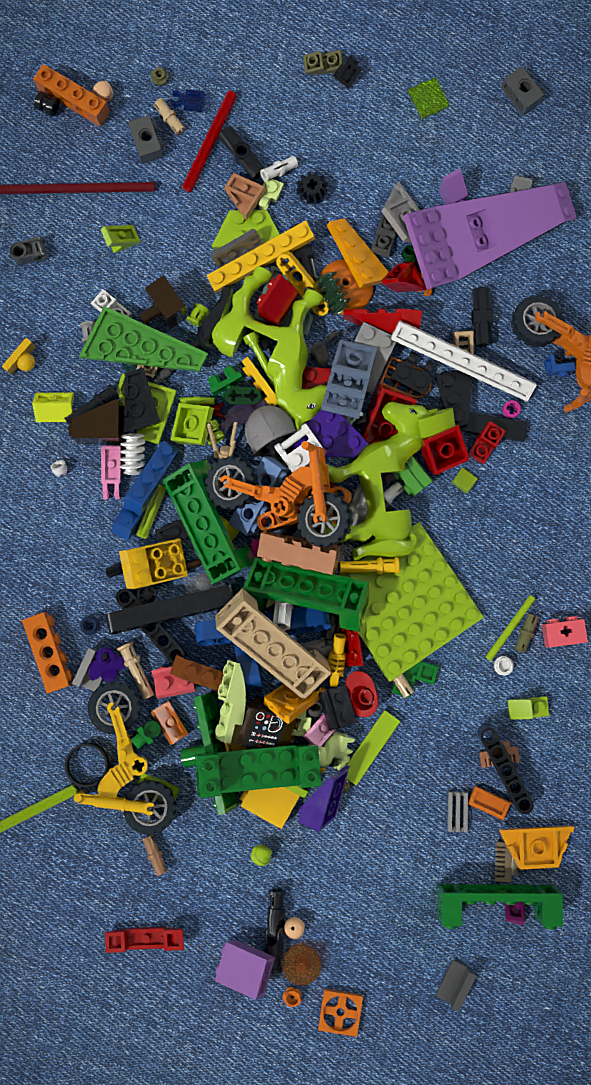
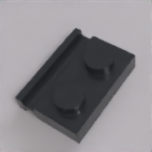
(337, 707)

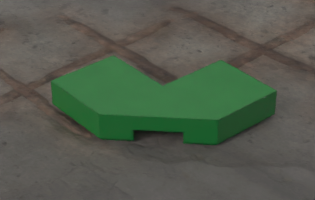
(421, 671)

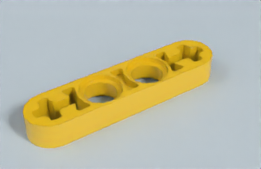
(300, 286)

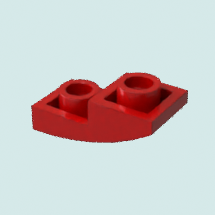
(485, 442)

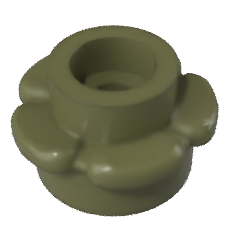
(159, 81)

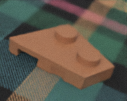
(244, 194)

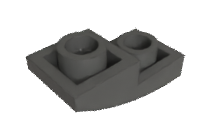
(384, 238)

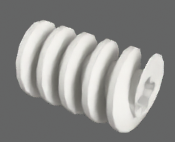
(133, 453)

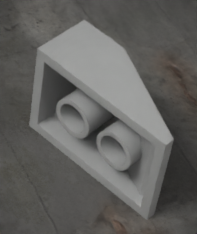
(382, 341)

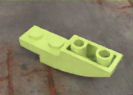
(234, 696)

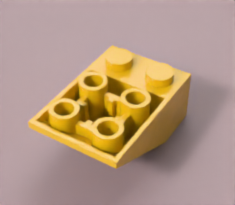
(153, 564)

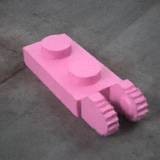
(111, 469)

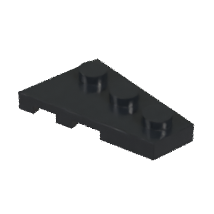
(139, 403)

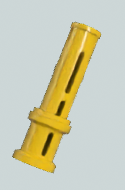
(379, 565)

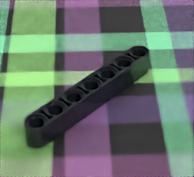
(169, 609)

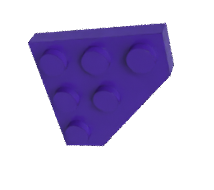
(335, 435)

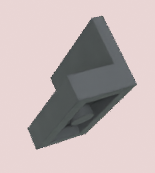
(456, 984)

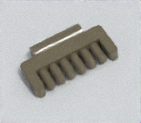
(510, 867)

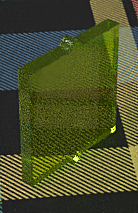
(428, 98)

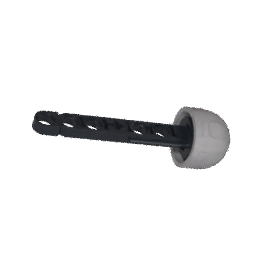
(266, 429)

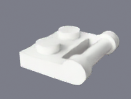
(299, 456)

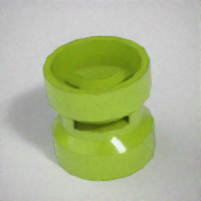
(219, 435)

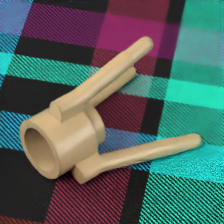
(224, 451)

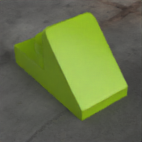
(120, 237)
(528, 707)

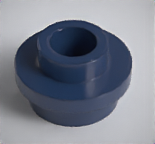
(83, 625)

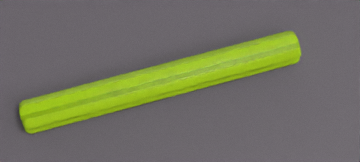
(38, 807)

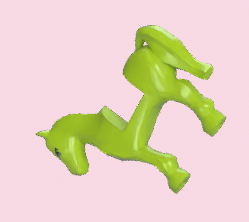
(378, 459)

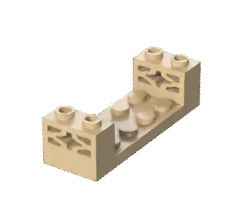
(271, 646)

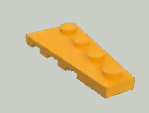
(358, 256)

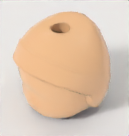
(103, 90)
(299, 927)

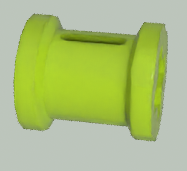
(197, 308)

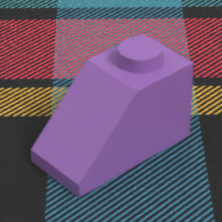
(453, 188)

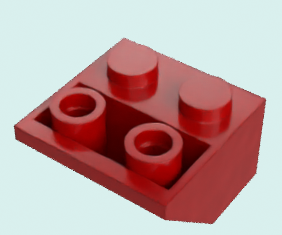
(277, 301)

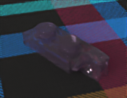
(241, 413)

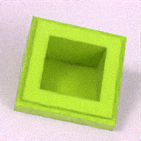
(464, 480)

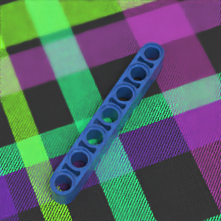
(302, 621)

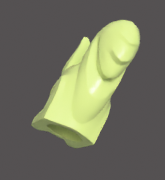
(335, 748)

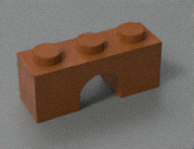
(197, 673)

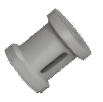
(86, 327)

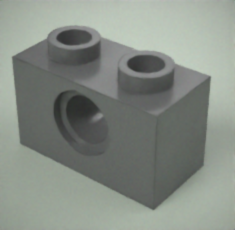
(522, 100)
(144, 128)

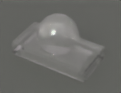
(200, 583)

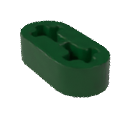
(242, 401)

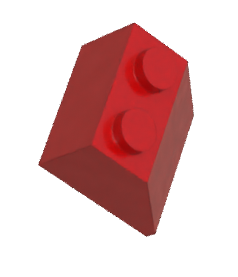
(444, 450)

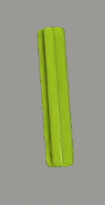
(151, 512)

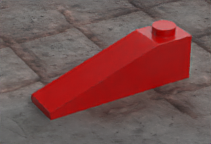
(383, 319)
(376, 426)

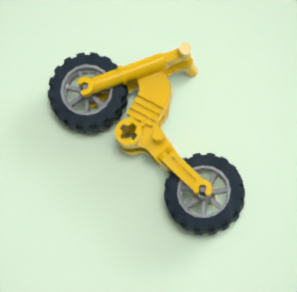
(124, 771)

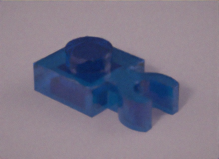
(192, 100)

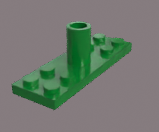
(208, 718)

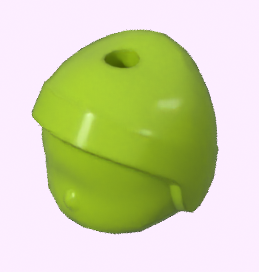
(261, 855)

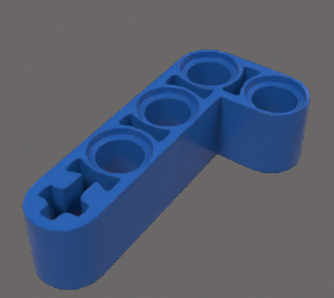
(250, 670)

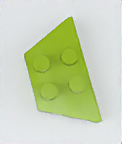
(237, 225)

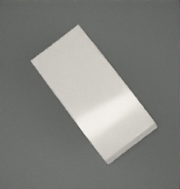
(105, 299)

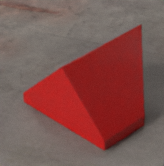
(404, 278)

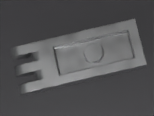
(236, 248)

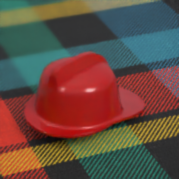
(362, 693)

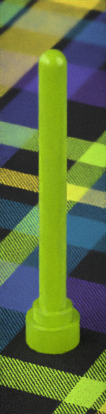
(252, 340)

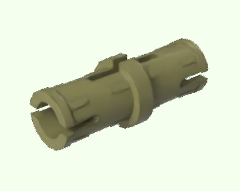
(526, 633)

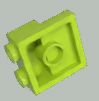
(191, 424)

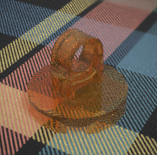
(301, 964)

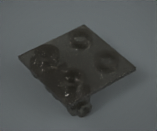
(320, 350)

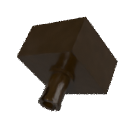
(165, 303)

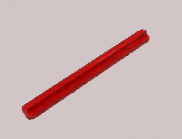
(209, 141)

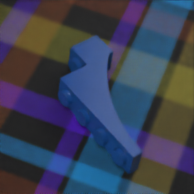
(142, 491)

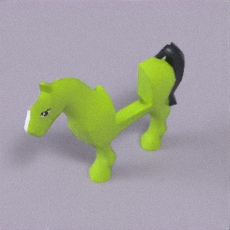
(289, 355)

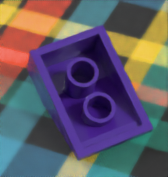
(324, 803)

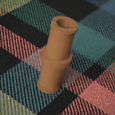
(154, 855)

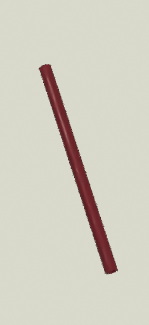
(77, 188)

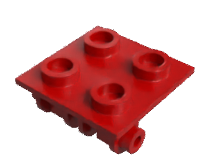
(352, 648)

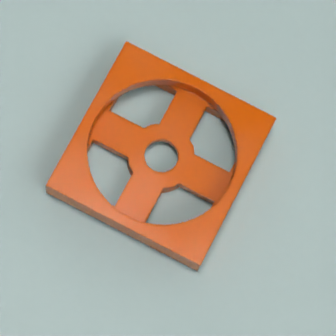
(332, 1010)

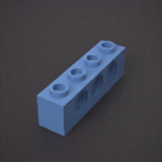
(242, 518)

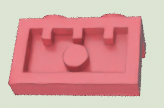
(169, 685)

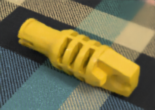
(337, 659)

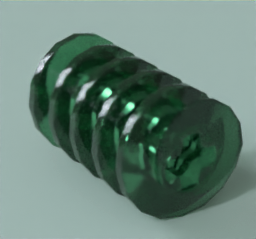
(332, 292)

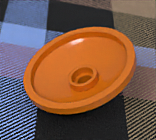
(358, 296)

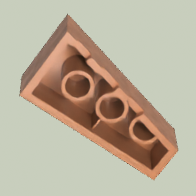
(298, 552)

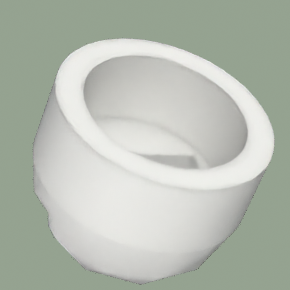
(59, 467)

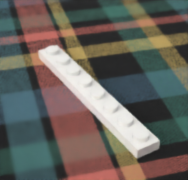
(463, 360)

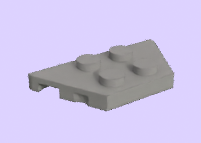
(396, 207)

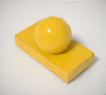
(21, 358)

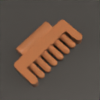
(511, 750)

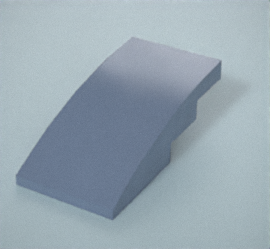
(349, 379)

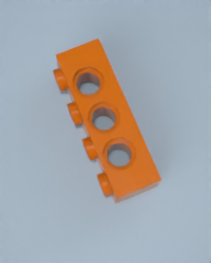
(71, 95)
(32, 627)

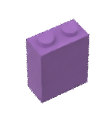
(244, 969)

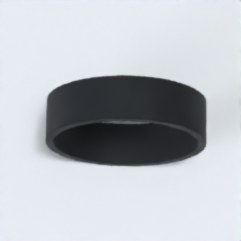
(67, 769)

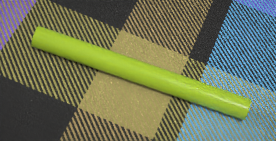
(510, 627)

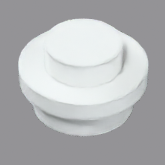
(503, 665)

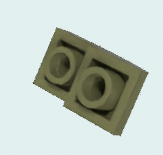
(319, 63)

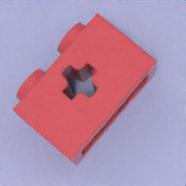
(575, 635)

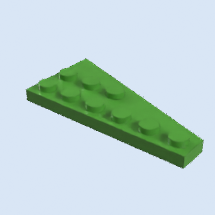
(131, 342)

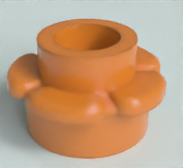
(297, 997)

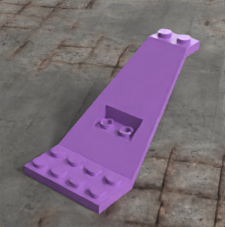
(472, 233)

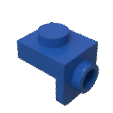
(560, 370)

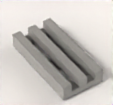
(457, 828)

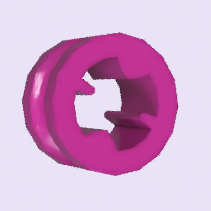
(516, 406)

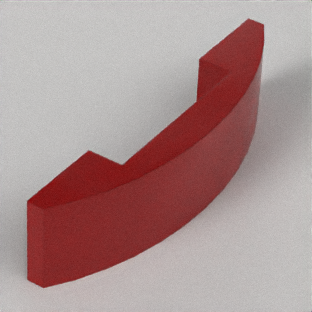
(144, 938)

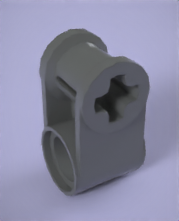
(30, 250)

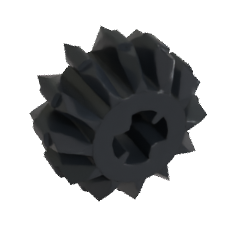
(305, 189)

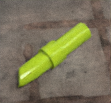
(198, 400)

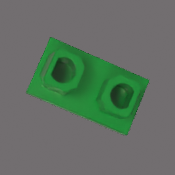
(218, 386)
(146, 734)

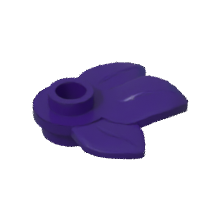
(106, 668)

